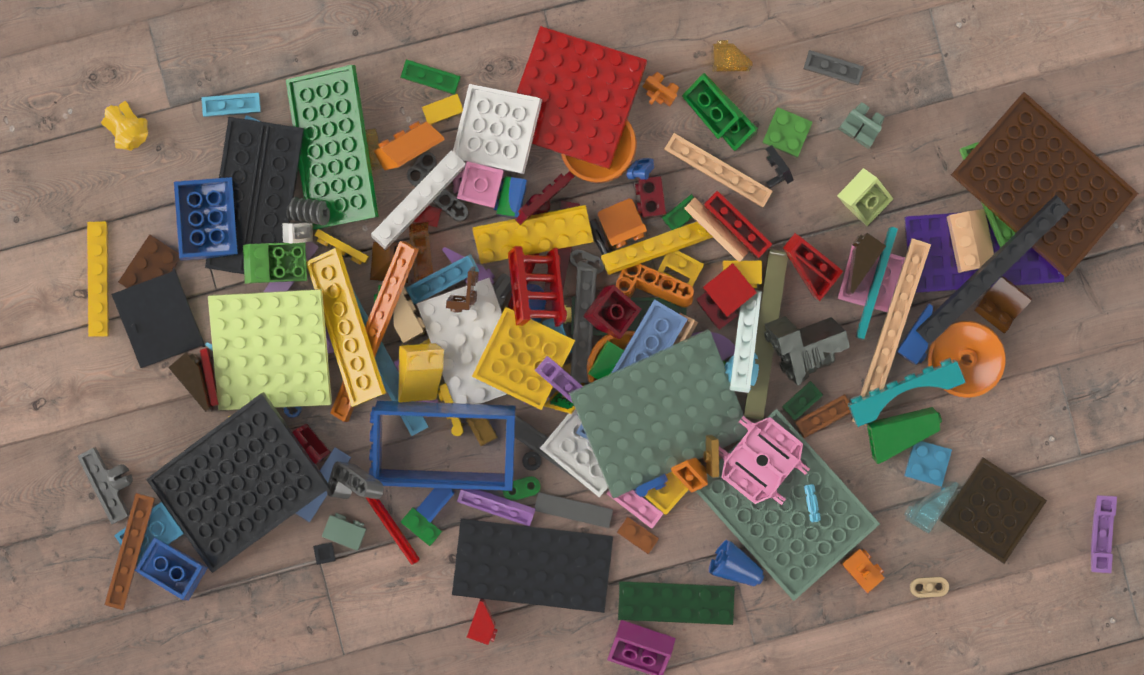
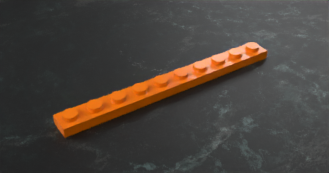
(381, 315)

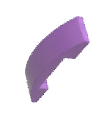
(557, 377)
(1102, 533)

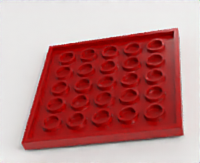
(583, 95)

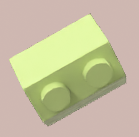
(865, 196)

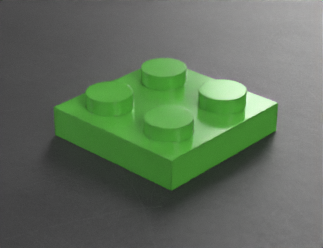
(787, 132)

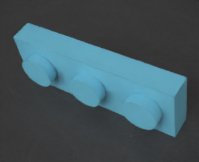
(231, 104)

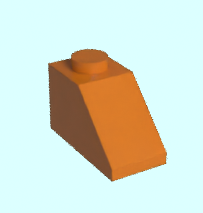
(691, 474)

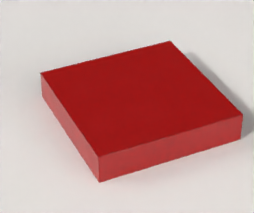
(729, 290)

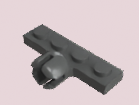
(107, 484)

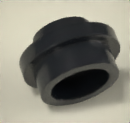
(531, 467)

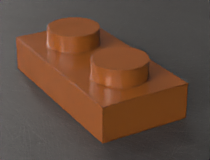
(637, 535)

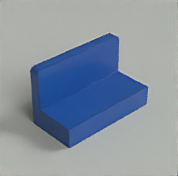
(435, 502)

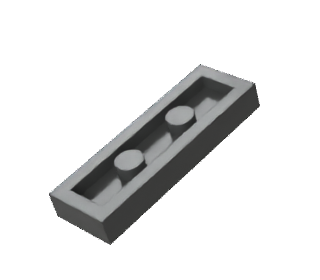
(833, 67)

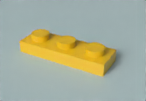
(325, 239)

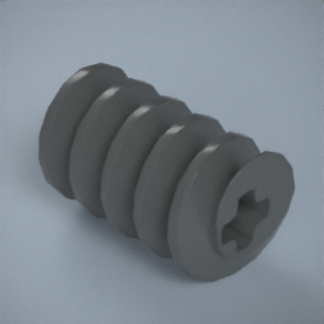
(308, 211)

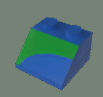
(511, 197)

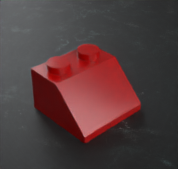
(482, 625)

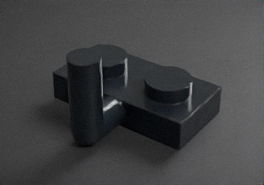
(782, 170)

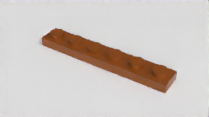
(129, 551)

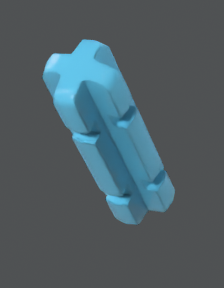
(812, 503)

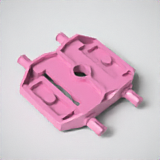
(773, 472)

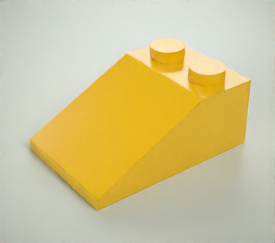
(419, 372)

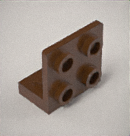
(1002, 304)

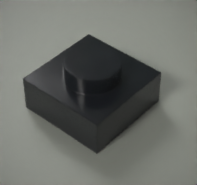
(324, 553)

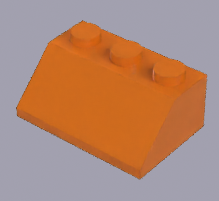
(407, 145)

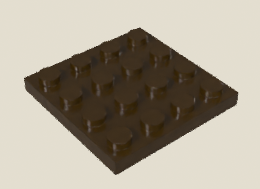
(993, 510)

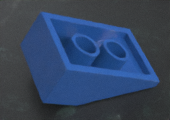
(171, 569)

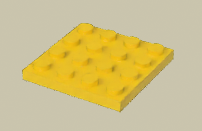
(516, 353)

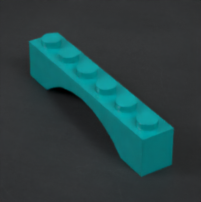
(869, 407)

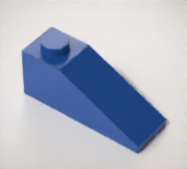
(913, 345)

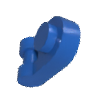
(640, 169)
(656, 483)

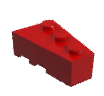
(813, 267)

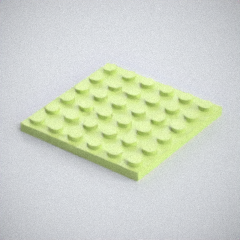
(270, 347)

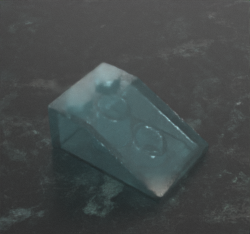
(928, 509)

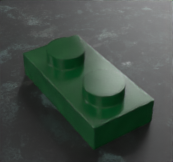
(802, 400)

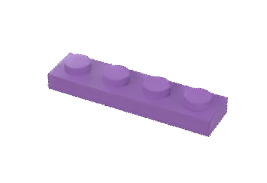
(496, 505)

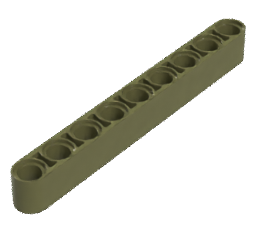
(768, 312)

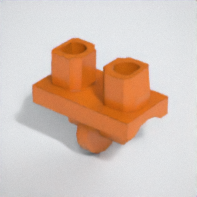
(659, 92)

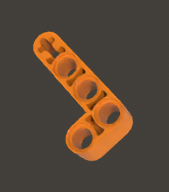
(656, 287)

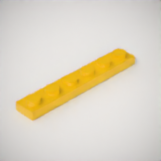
(654, 247)
(97, 279)

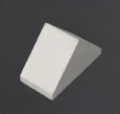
(297, 232)

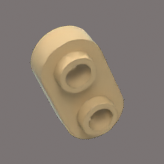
(929, 587)

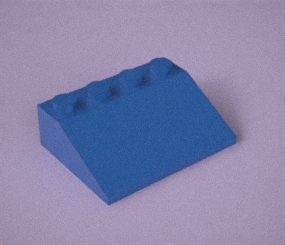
(205, 218)

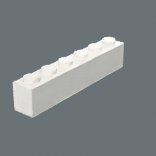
(418, 200)

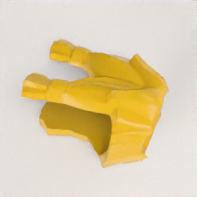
(126, 128)

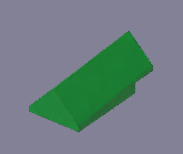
(719, 112)

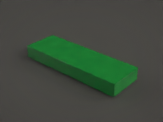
(430, 77)

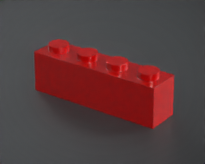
(737, 224)

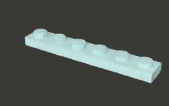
(745, 344)

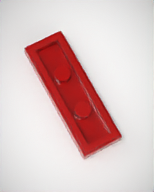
(209, 376)

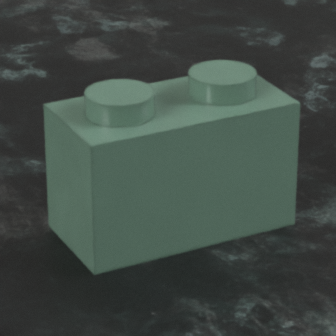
(344, 531)

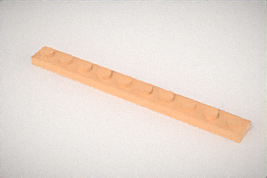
(896, 316)

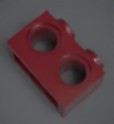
(656, 196)
(712, 312)

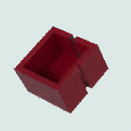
(311, 443)

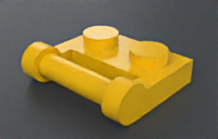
(681, 264)

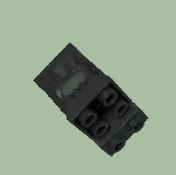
(805, 348)

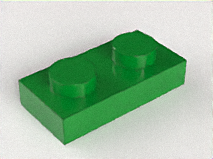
(421, 527)

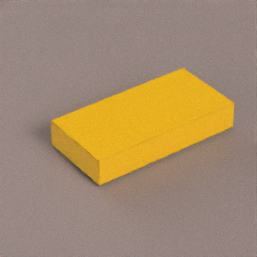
(442, 109)

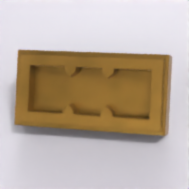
(482, 430)
(711, 456)

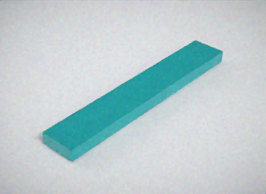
(876, 283)

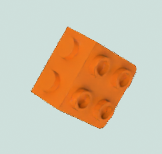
(622, 223)

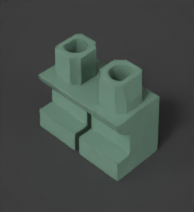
(870, 127)

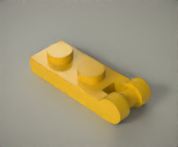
(444, 395)

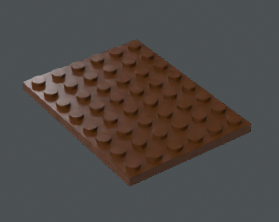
(1028, 163)

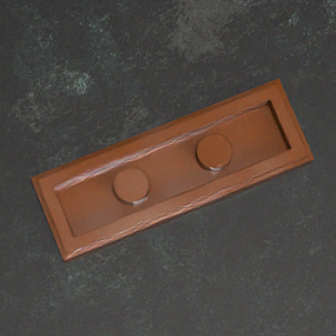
(823, 416)

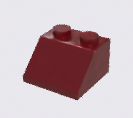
(612, 312)

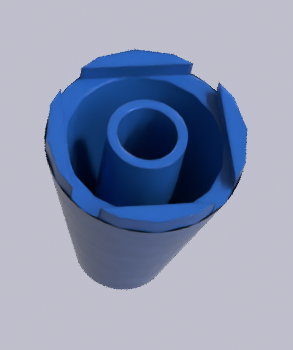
(735, 565)

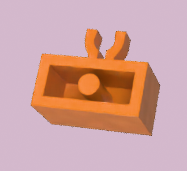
(862, 569)

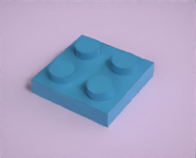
(928, 463)

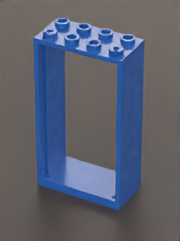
(442, 479)

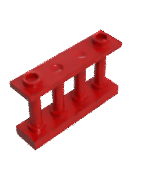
(522, 295)

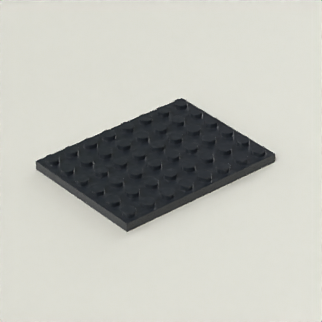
(238, 482)

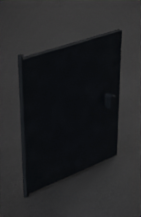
(158, 319)

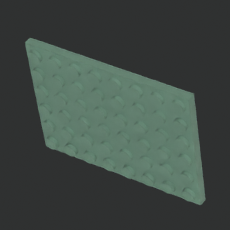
(659, 412)
(783, 535)

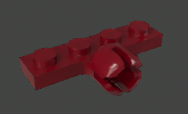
(541, 202)

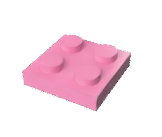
(480, 184)

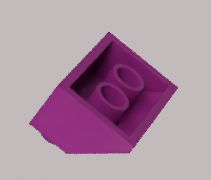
(641, 648)

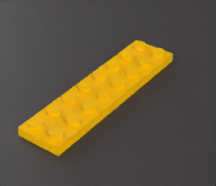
(346, 328)

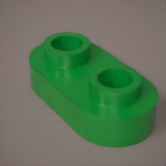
(521, 488)

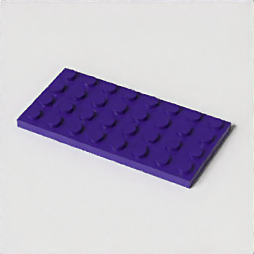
(940, 267)

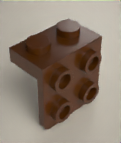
(458, 303)

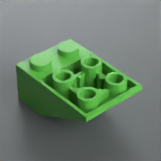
(274, 262)

